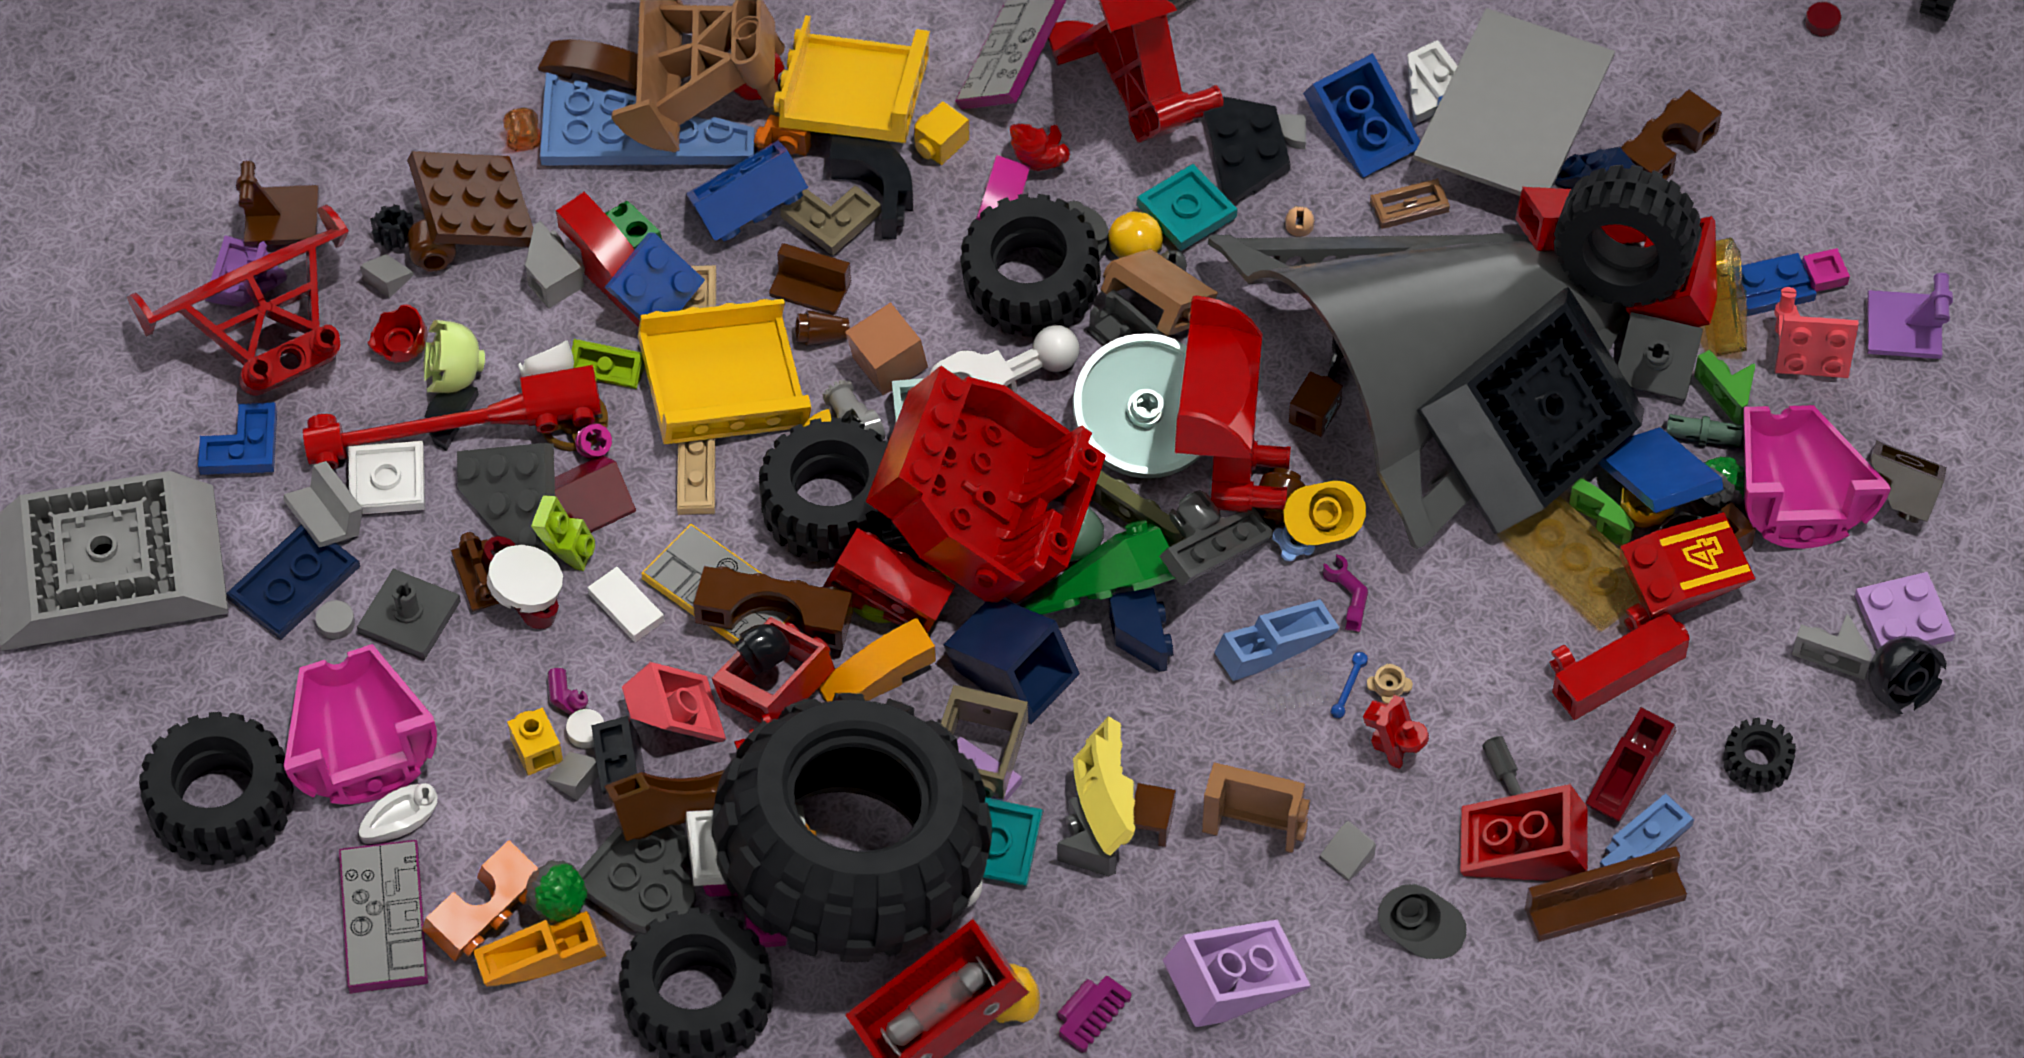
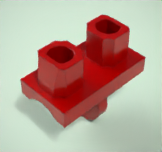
(1395, 730)

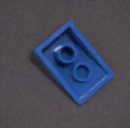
(1363, 116)

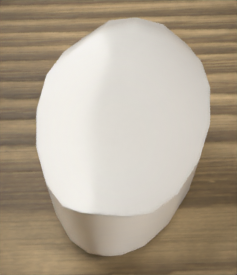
(398, 813)

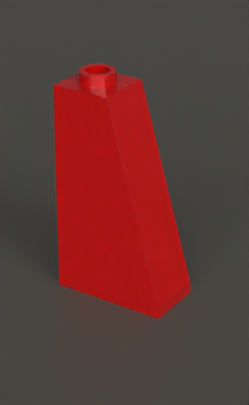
(1540, 212)

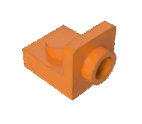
(792, 139)

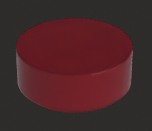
(1823, 19)

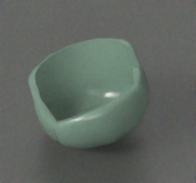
(1089, 537)

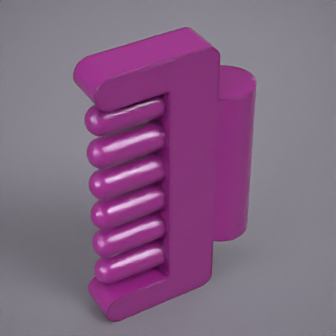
(1083, 1006)

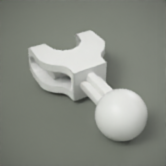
(1053, 349)

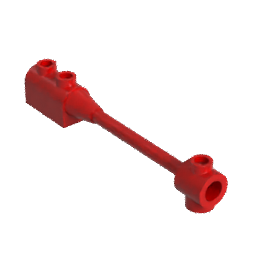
(542, 403)

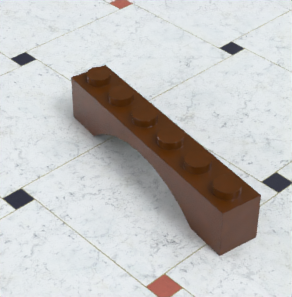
(653, 802)

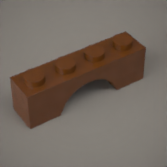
(729, 596)

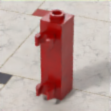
(1619, 665)

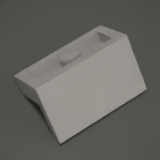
(326, 507)

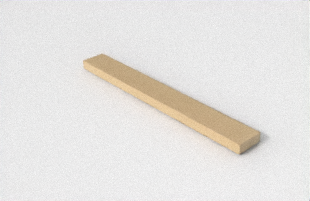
(697, 457)

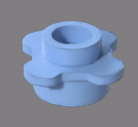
(1290, 550)

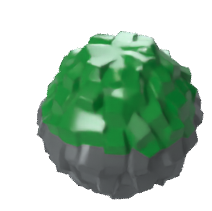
(1733, 483)
(556, 891)

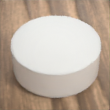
(579, 727)

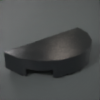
(449, 404)

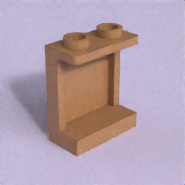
(1160, 283)
(1257, 800)

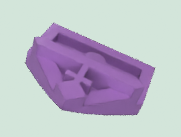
(235, 255)

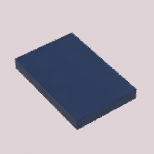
(292, 582)

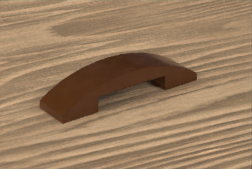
(591, 60)

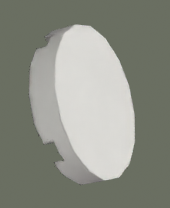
(524, 578)

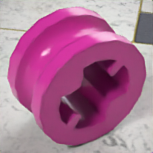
(602, 436)

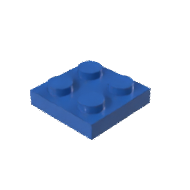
(654, 279)

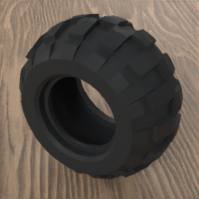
(837, 895)

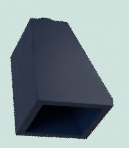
(1013, 655)

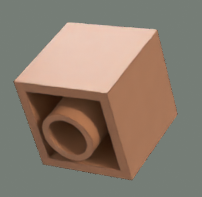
(886, 348)

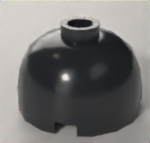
(1909, 665)

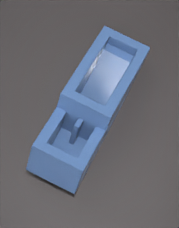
(1275, 638)

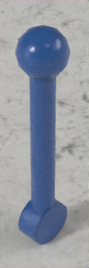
(1359, 660)

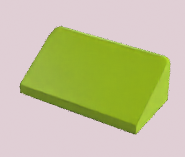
(610, 363)

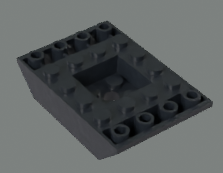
(1497, 419)

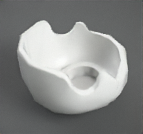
(551, 360)

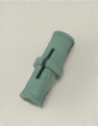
(1704, 430)

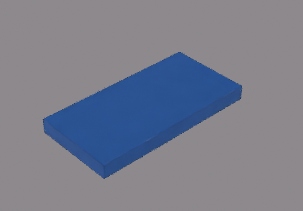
(1660, 470)

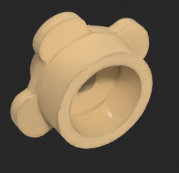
(1392, 674)

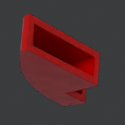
(600, 242)

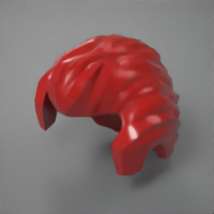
(1036, 148)

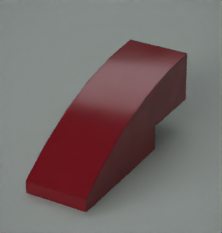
(1631, 764)

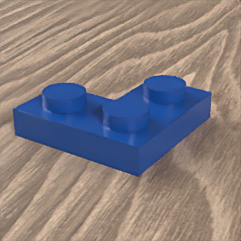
(247, 451)

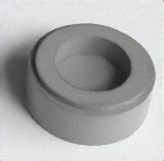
(335, 619)

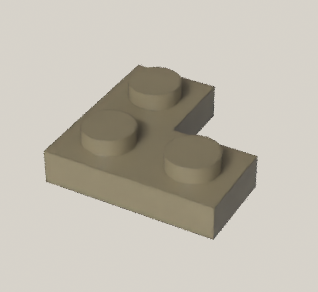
(832, 225)

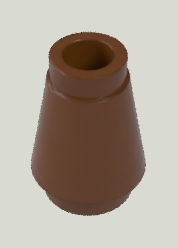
(820, 328)

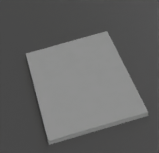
(1514, 104)

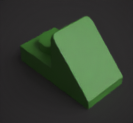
(1727, 390)

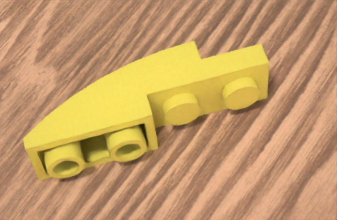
(1103, 788)

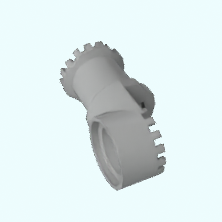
(849, 408)

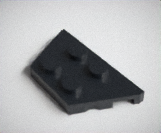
(1246, 146)

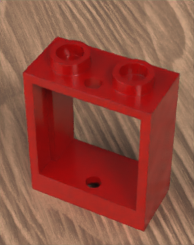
(734, 678)

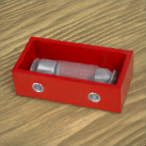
(939, 998)

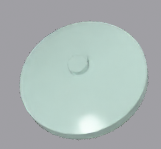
(1132, 402)

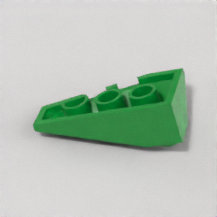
(1121, 561)

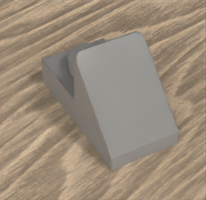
(1842, 653)

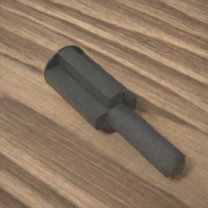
(1502, 763)

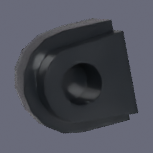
(762, 647)

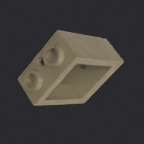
(994, 712)

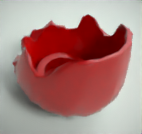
(399, 335)

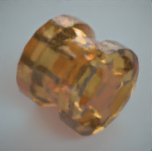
(522, 129)

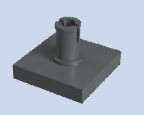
(1659, 355)
(408, 614)

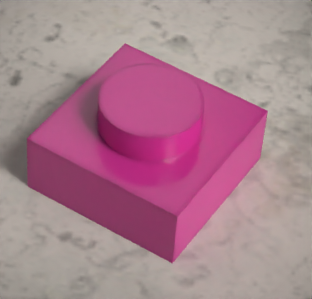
(1826, 270)

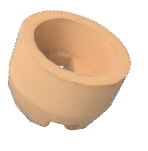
(1299, 230)

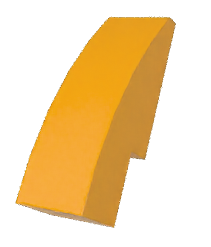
(882, 663)
(540, 951)

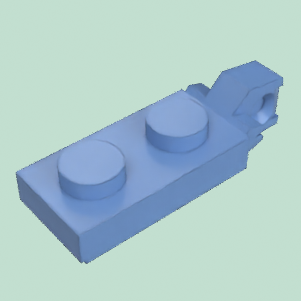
(1648, 831)

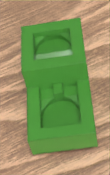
(1610, 517)

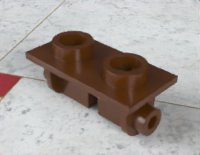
(472, 572)

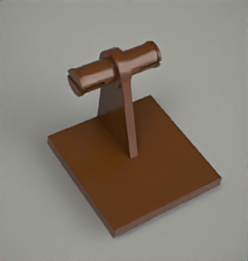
(276, 213)

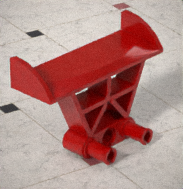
(1140, 61)
(264, 372)
(1221, 406)

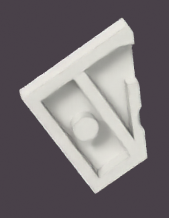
(1429, 76)

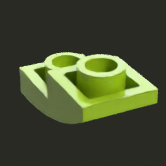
(563, 535)

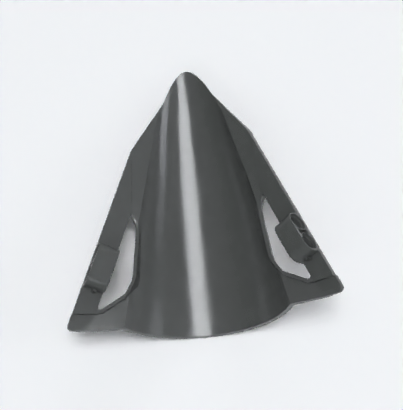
(1411, 324)

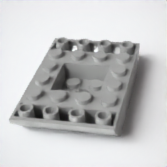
(158, 571)

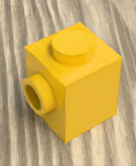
(941, 133)
(535, 741)

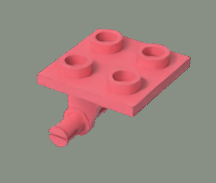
(1812, 343)

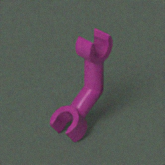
(1354, 586)

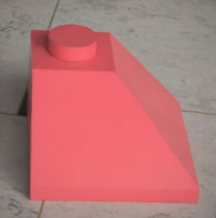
(674, 701)

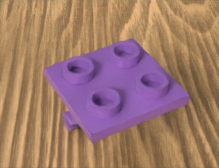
(1909, 321)

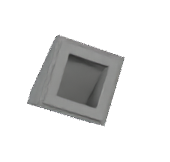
(385, 274)
(574, 774)
(1349, 851)

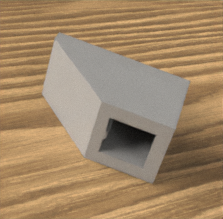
(550, 267)

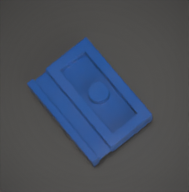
(1768, 277)

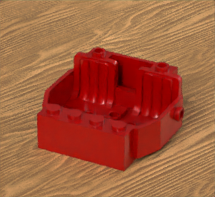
(985, 485)

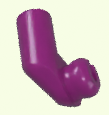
(561, 696)

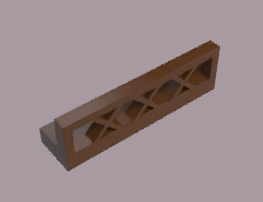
(1605, 894)

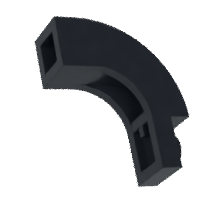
(879, 166)

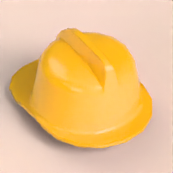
(1324, 512)

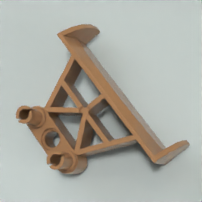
(714, 73)

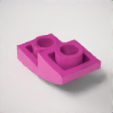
(1005, 180)

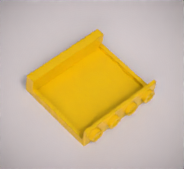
(851, 85)
(721, 371)

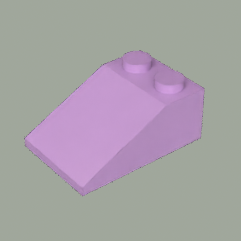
(1234, 971)

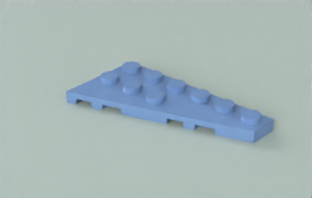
(581, 132)

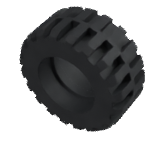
(1632, 200)
(1023, 225)
(812, 452)
(205, 747)
(685, 942)

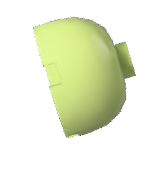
(455, 354)

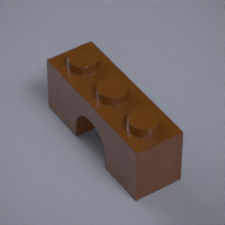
(1684, 122)

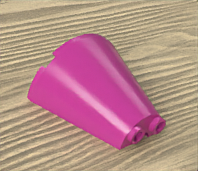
(1805, 478)
(356, 730)

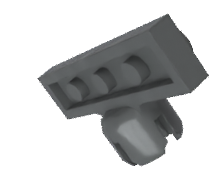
(1210, 537)

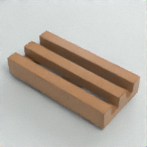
(1411, 208)

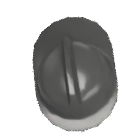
(1422, 921)

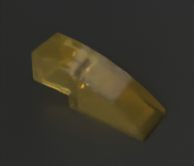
(1729, 321)

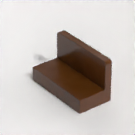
(811, 279)

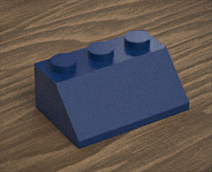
(748, 191)

